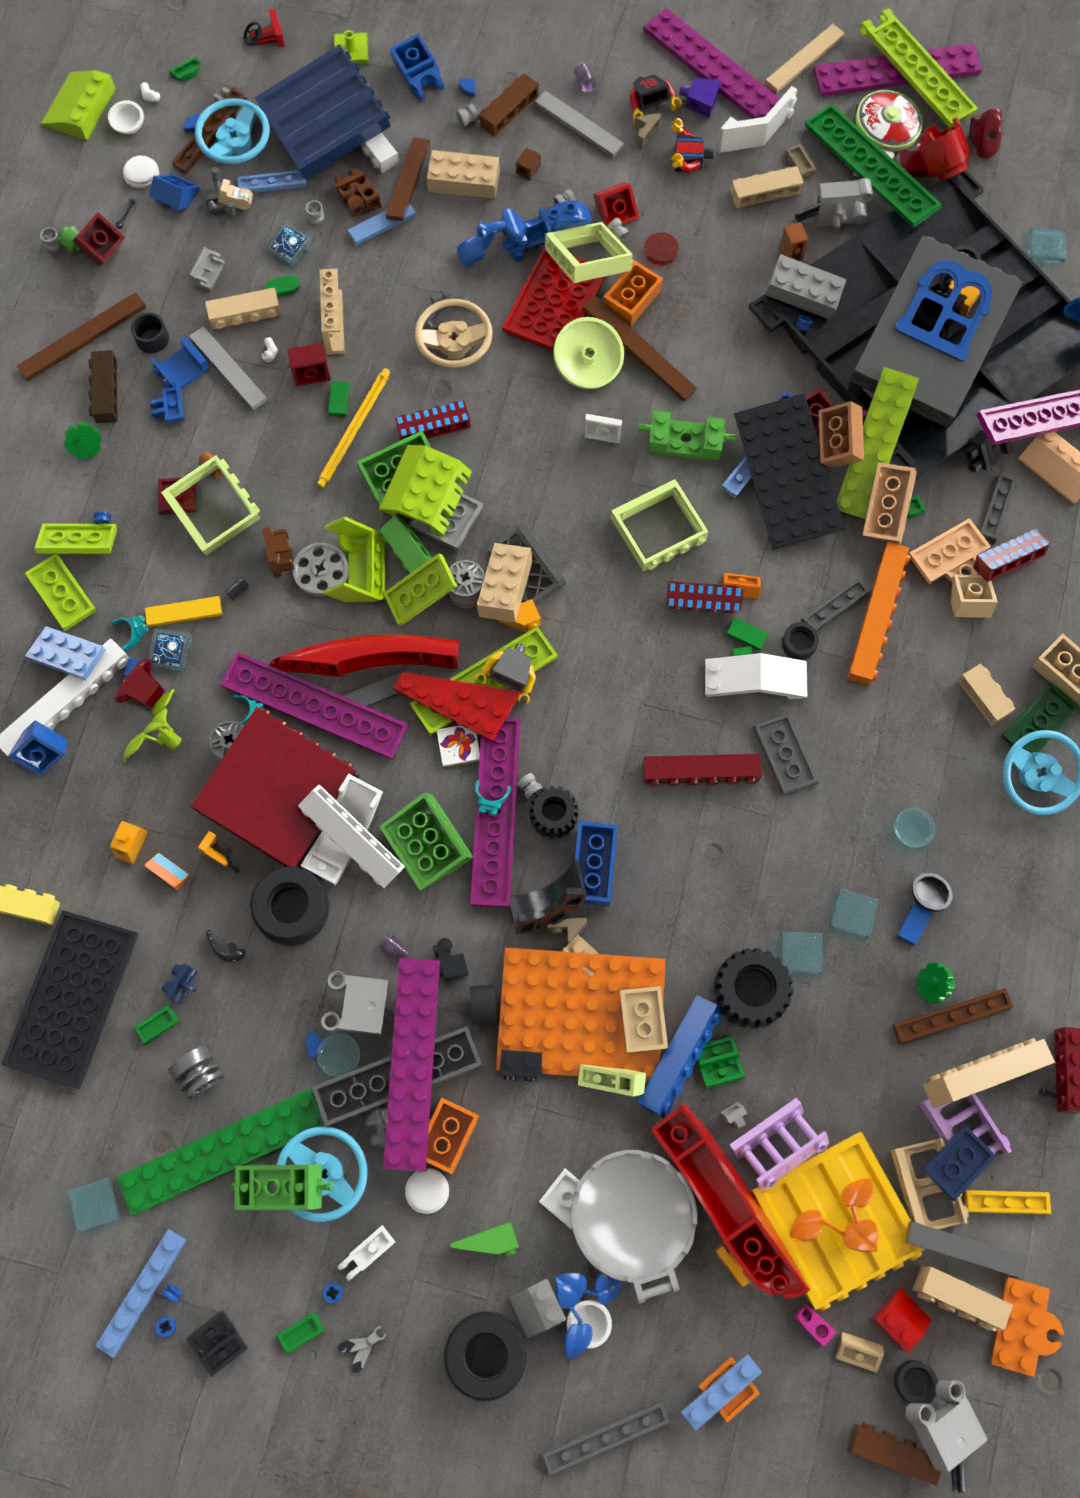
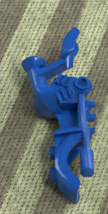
(522, 233)

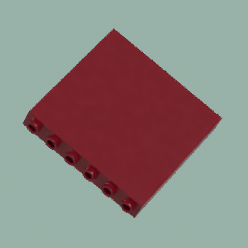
(264, 781)

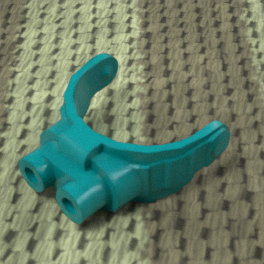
(138, 629)
(253, 704)
(490, 806)

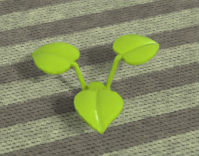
(166, 736)

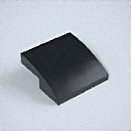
(217, 1343)

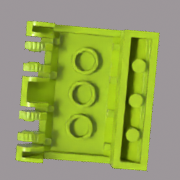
(426, 487)

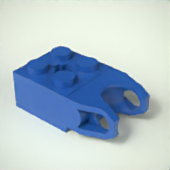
(416, 65)

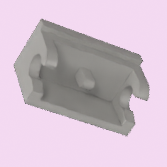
(207, 269)

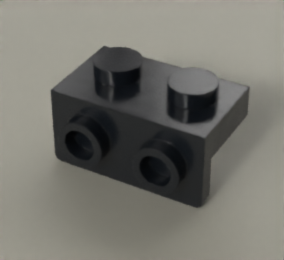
(521, 1064)

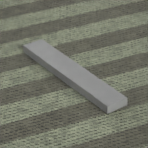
(579, 124)
(228, 368)

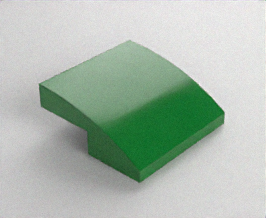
(720, 1063)

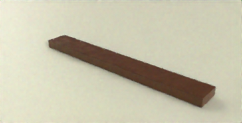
(81, 336)
(642, 350)

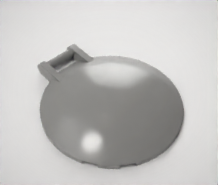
(634, 1219)

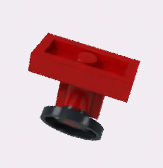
(265, 35)

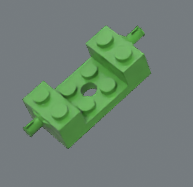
(704, 442)
(297, 1187)

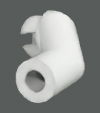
(149, 95)
(271, 350)

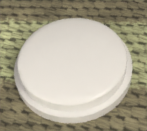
(126, 117)
(140, 171)
(427, 1191)
(596, 1316)

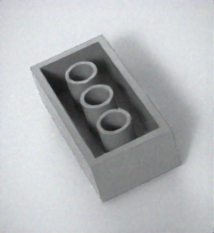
(805, 287)

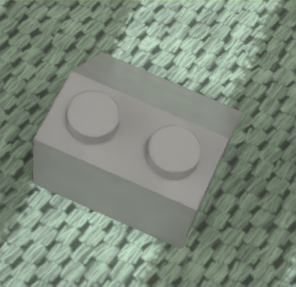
(537, 1308)

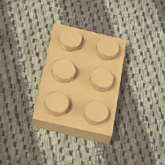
(643, 1019)

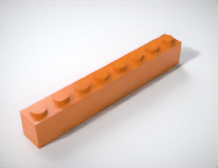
(878, 612)

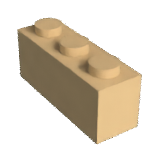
(986, 694)

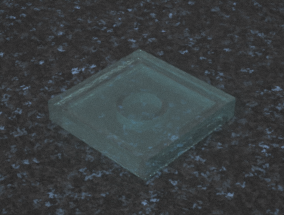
(1047, 244)
(854, 913)
(802, 952)
(94, 1204)

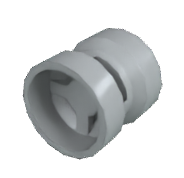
(467, 115)
(566, 196)
(315, 212)
(617, 229)
(50, 239)
(529, 785)

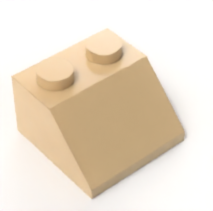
(972, 596)

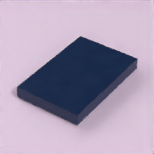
(958, 1162)

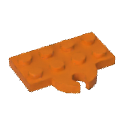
(1026, 1328)

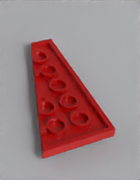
(467, 704)

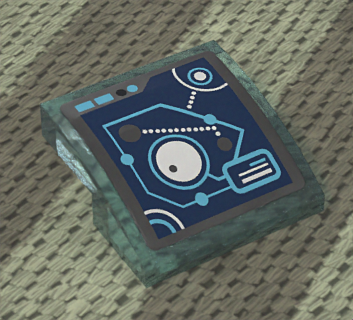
(289, 243)
(170, 649)

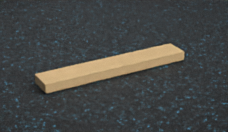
(804, 58)

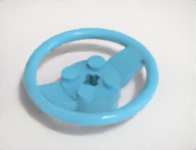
(234, 134)
(1050, 777)
(342, 1190)

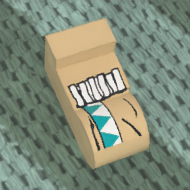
(241, 197)

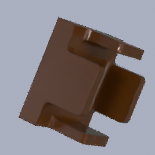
(278, 551)

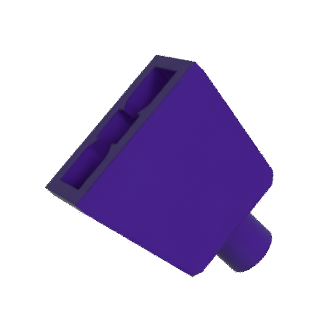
(701, 95)

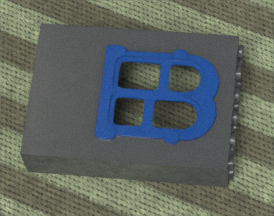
(942, 366)

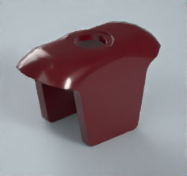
(988, 123)
(140, 685)

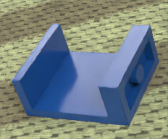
(182, 366)

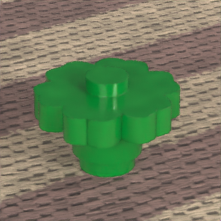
(82, 440)
(935, 983)

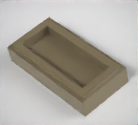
(798, 157)

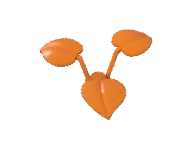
(858, 1236)

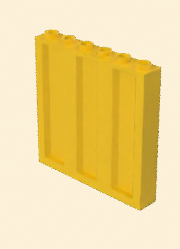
(818, 1185)

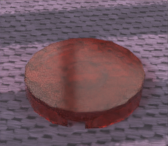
(661, 248)

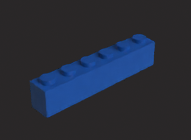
(680, 1057)

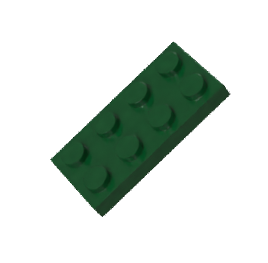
(1047, 712)

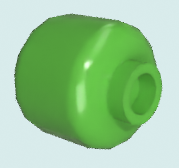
(66, 236)

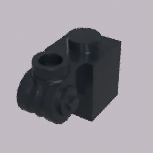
(451, 965)

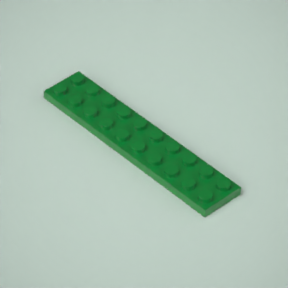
(871, 162)
(219, 1152)

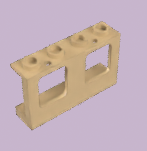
(331, 312)
(915, 1189)

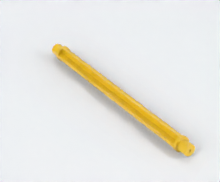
(353, 428)

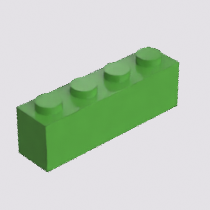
(405, 543)

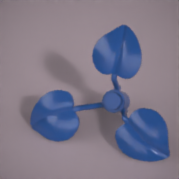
(568, 1292)

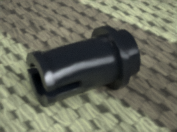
(236, 588)

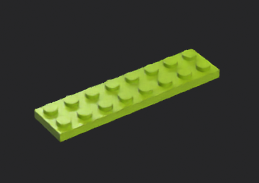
(879, 438)
(536, 648)

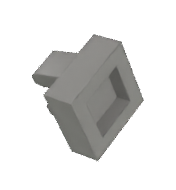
(734, 1114)

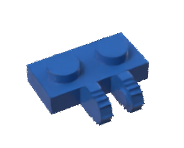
(172, 404)

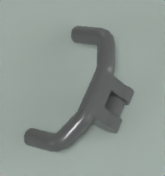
(212, 199)
(443, 295)

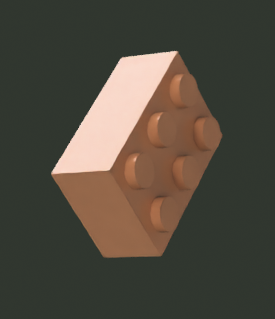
(841, 435)

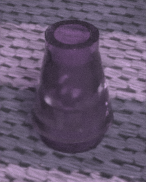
(393, 947)

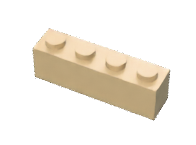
(766, 187)
(243, 308)

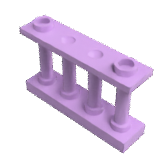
(776, 1124)
(944, 1127)

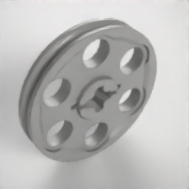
(317, 562)

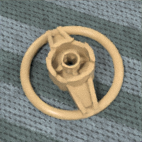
(465, 336)

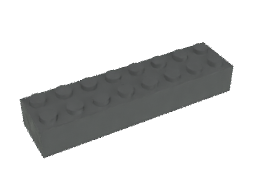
(369, 1085)

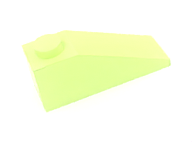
(612, 1079)

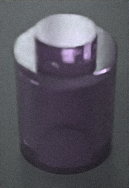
(585, 77)

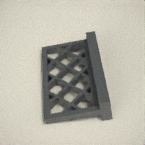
(541, 559)

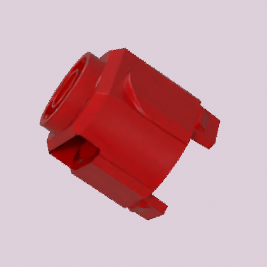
(944, 151)

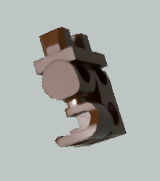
(357, 192)

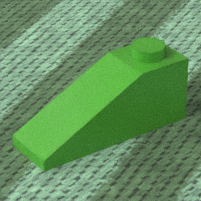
(494, 1241)

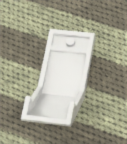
(756, 132)
(756, 674)
(327, 858)

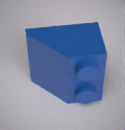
(173, 191)
(38, 748)

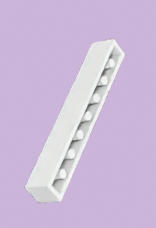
(66, 696)

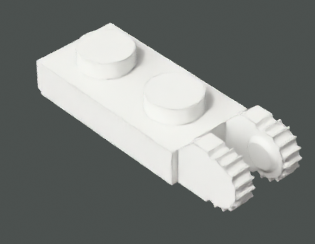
(368, 1251)

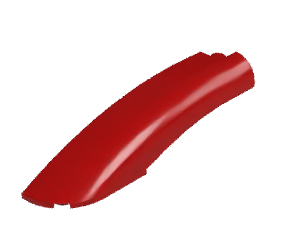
(370, 651)
(730, 1204)

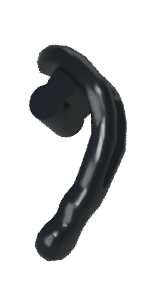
(233, 956)

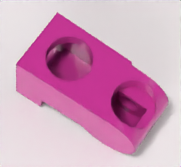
(815, 1325)

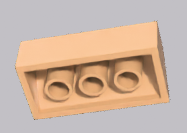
(1055, 463)
(889, 503)

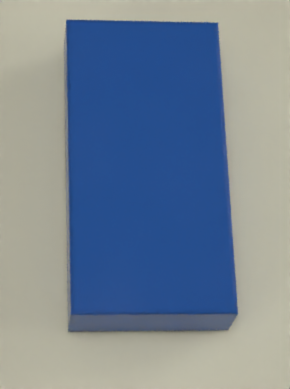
(914, 924)

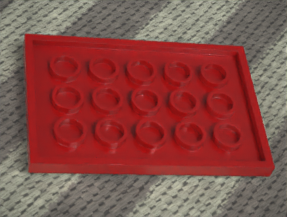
(549, 302)

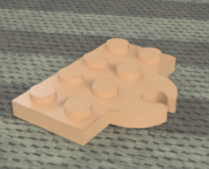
(950, 552)

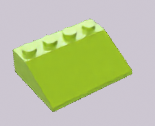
(80, 103)

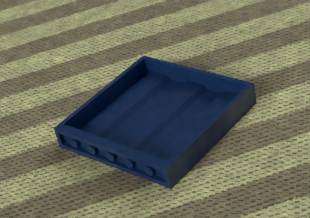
(323, 111)

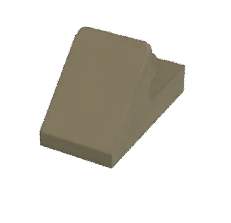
(646, 127)
(573, 927)

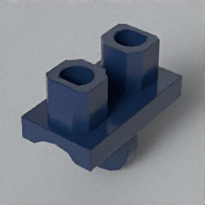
(182, 983)

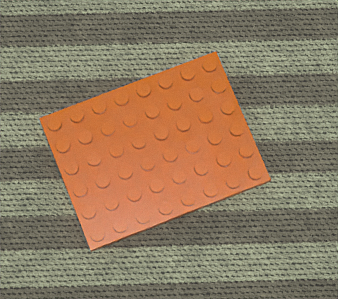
(569, 1014)

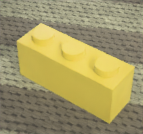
(28, 904)

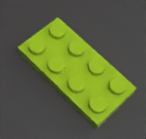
(76, 539)
(420, 589)
(60, 592)

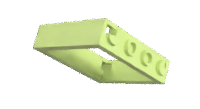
(558, 241)
(191, 479)
(647, 500)

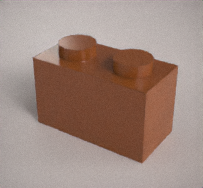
(793, 241)

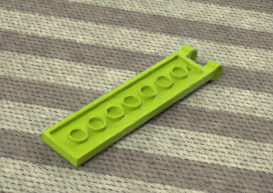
(919, 68)

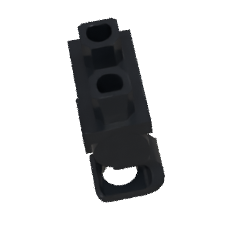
(984, 453)

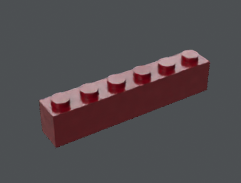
(702, 769)

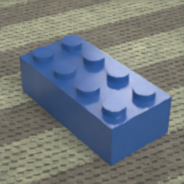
(596, 860)

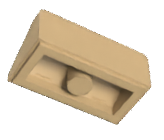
(859, 1352)

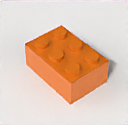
(633, 293)
(449, 1135)

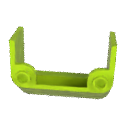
(365, 562)

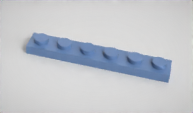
(141, 1293)

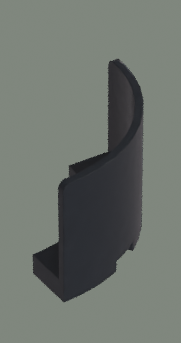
(549, 903)

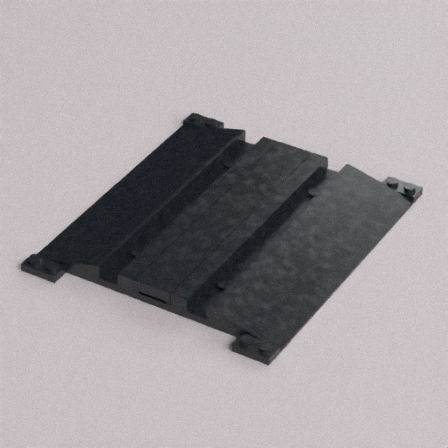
(1025, 358)

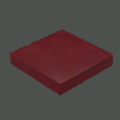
(186, 499)

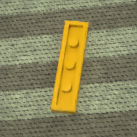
(183, 611)
(1007, 1202)

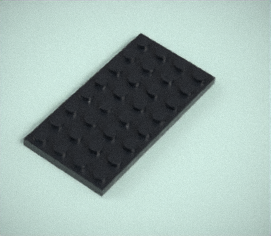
(787, 471)
(70, 999)

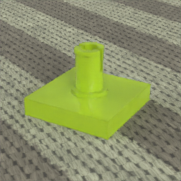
(355, 44)

